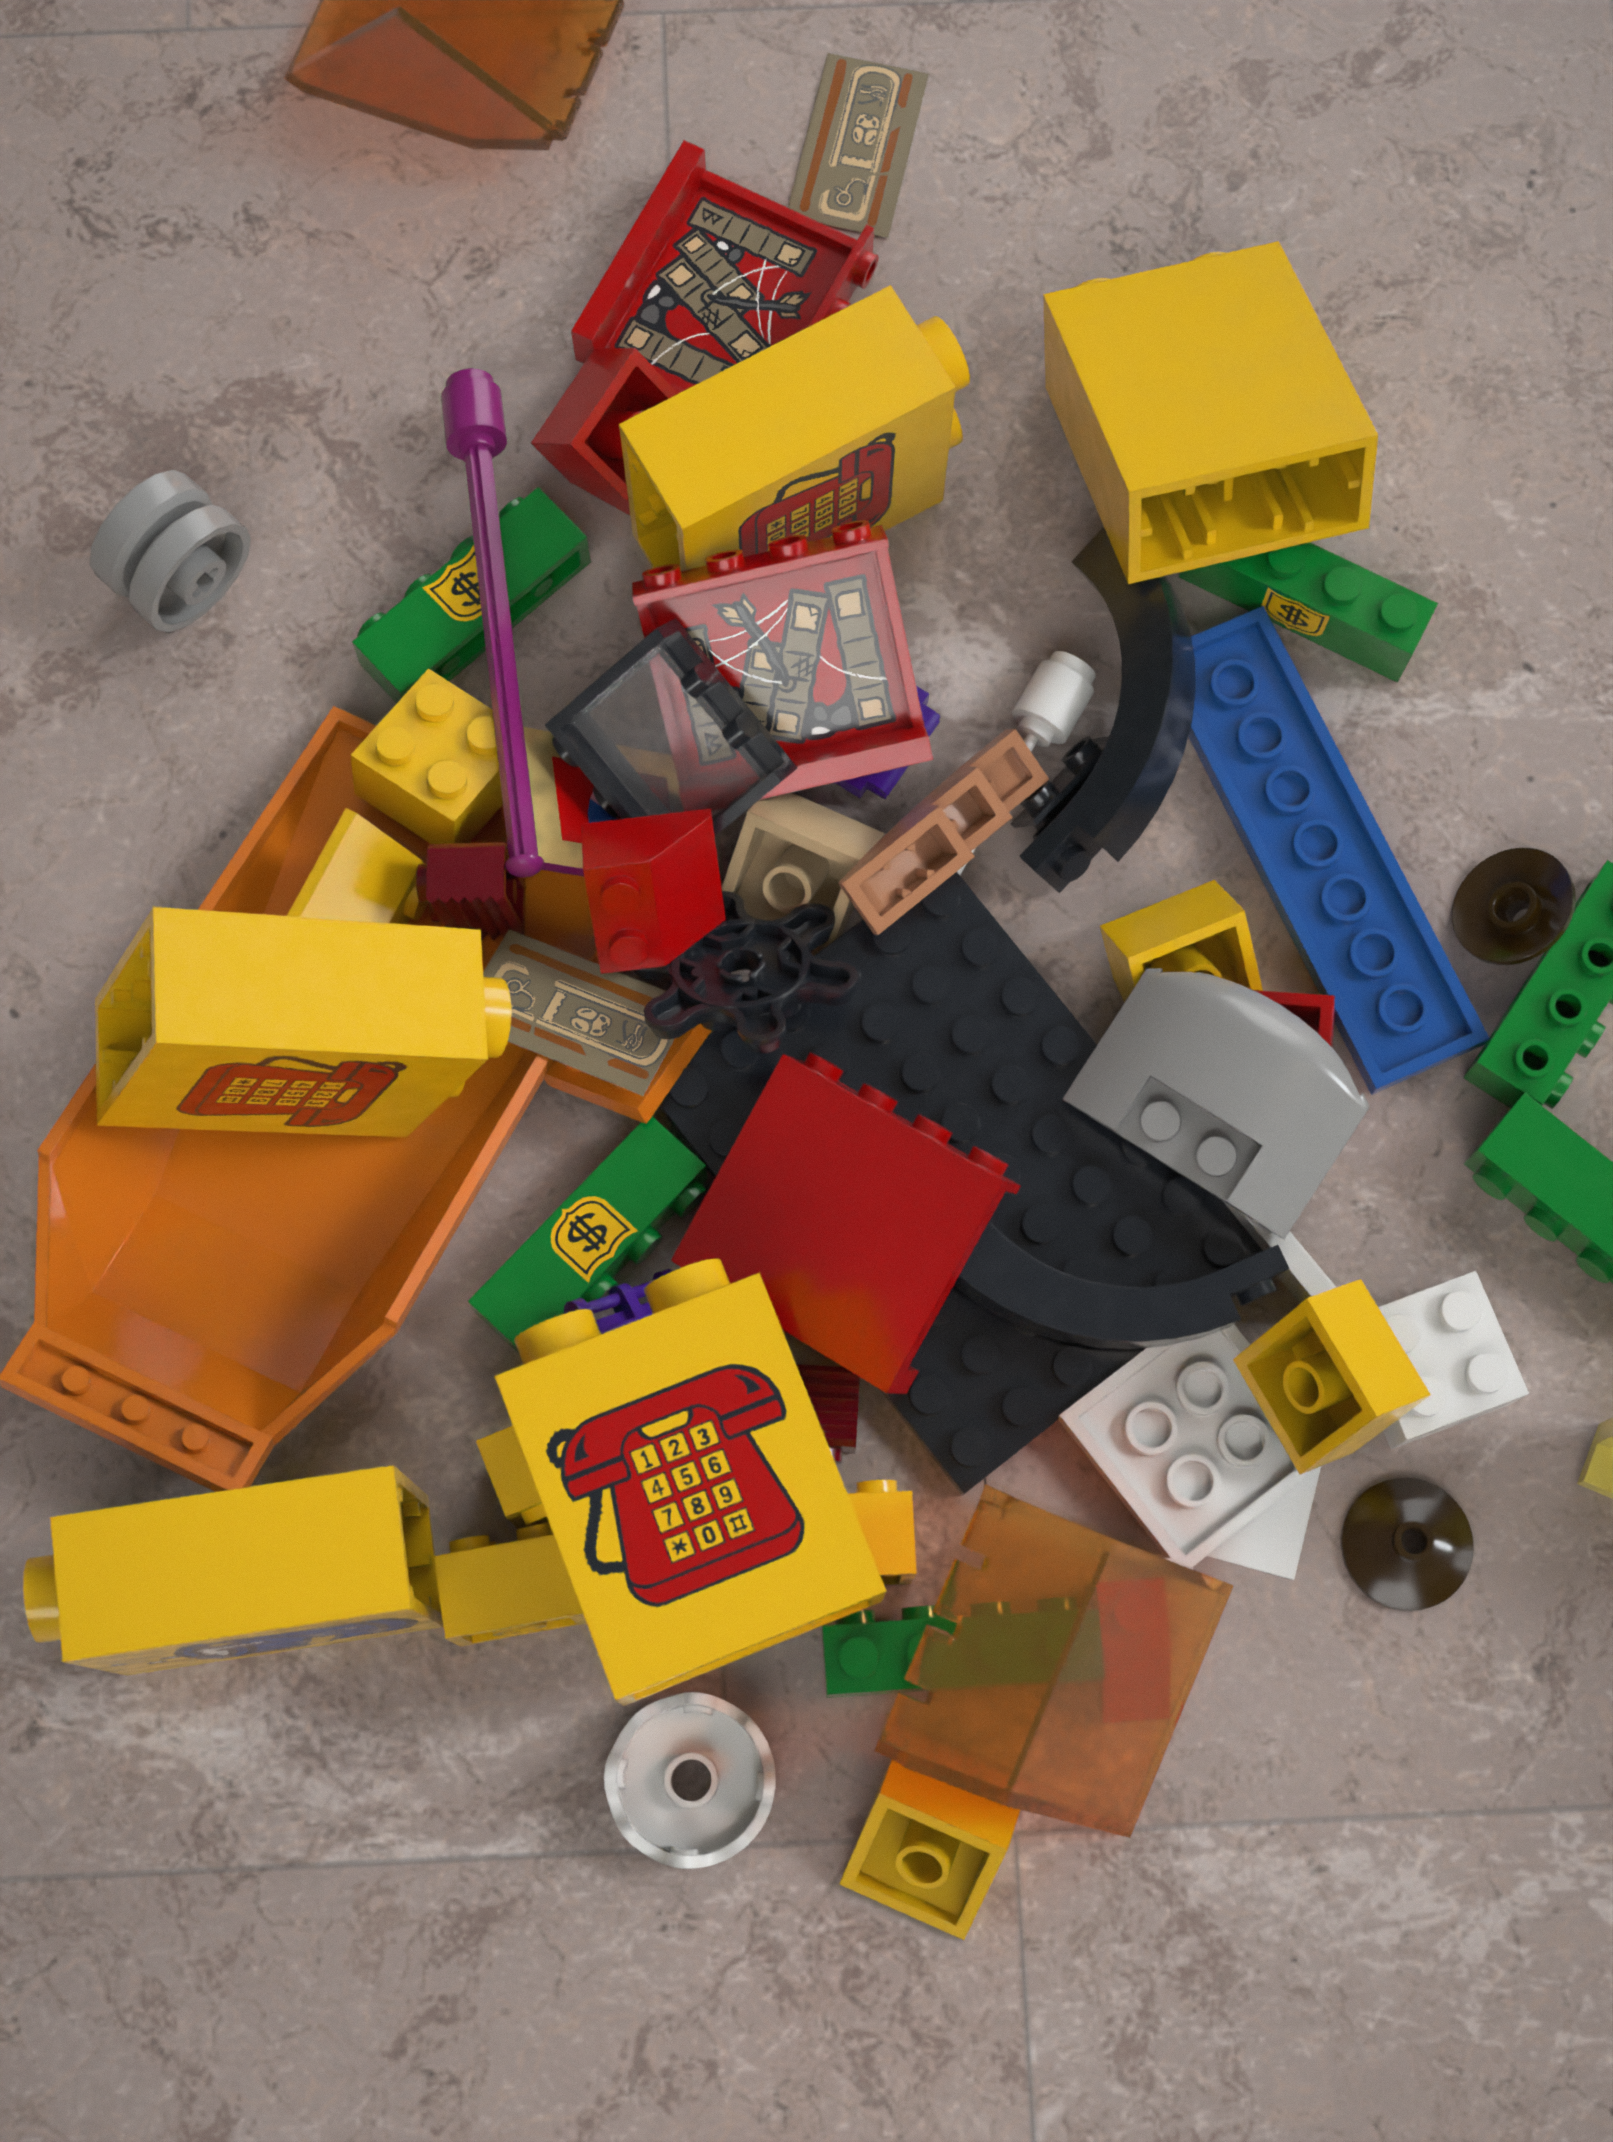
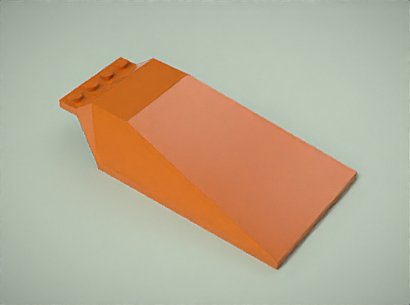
(238, 1277)

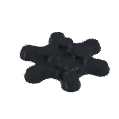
(778, 982)

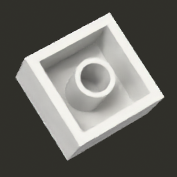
(1458, 1355)

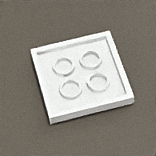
(1184, 1444)

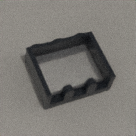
(669, 735)

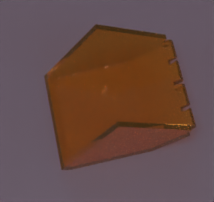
(459, 67)
(1058, 1665)

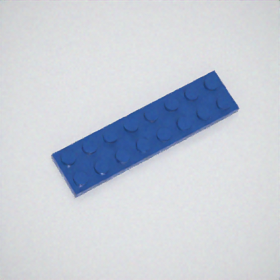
(1324, 857)

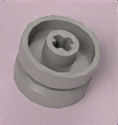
(169, 550)

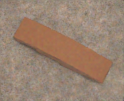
(942, 831)

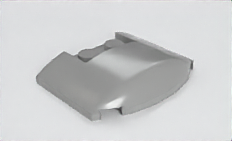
(1223, 1092)

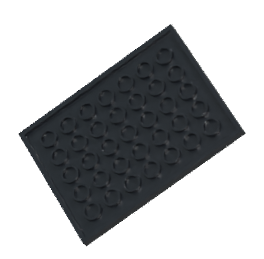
(988, 1050)

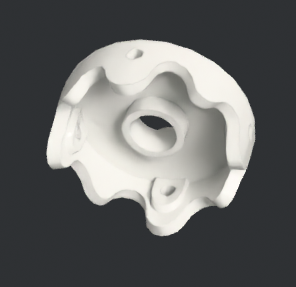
(642, 1790)

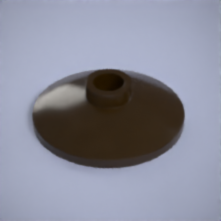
(1502, 888)
(1381, 1564)

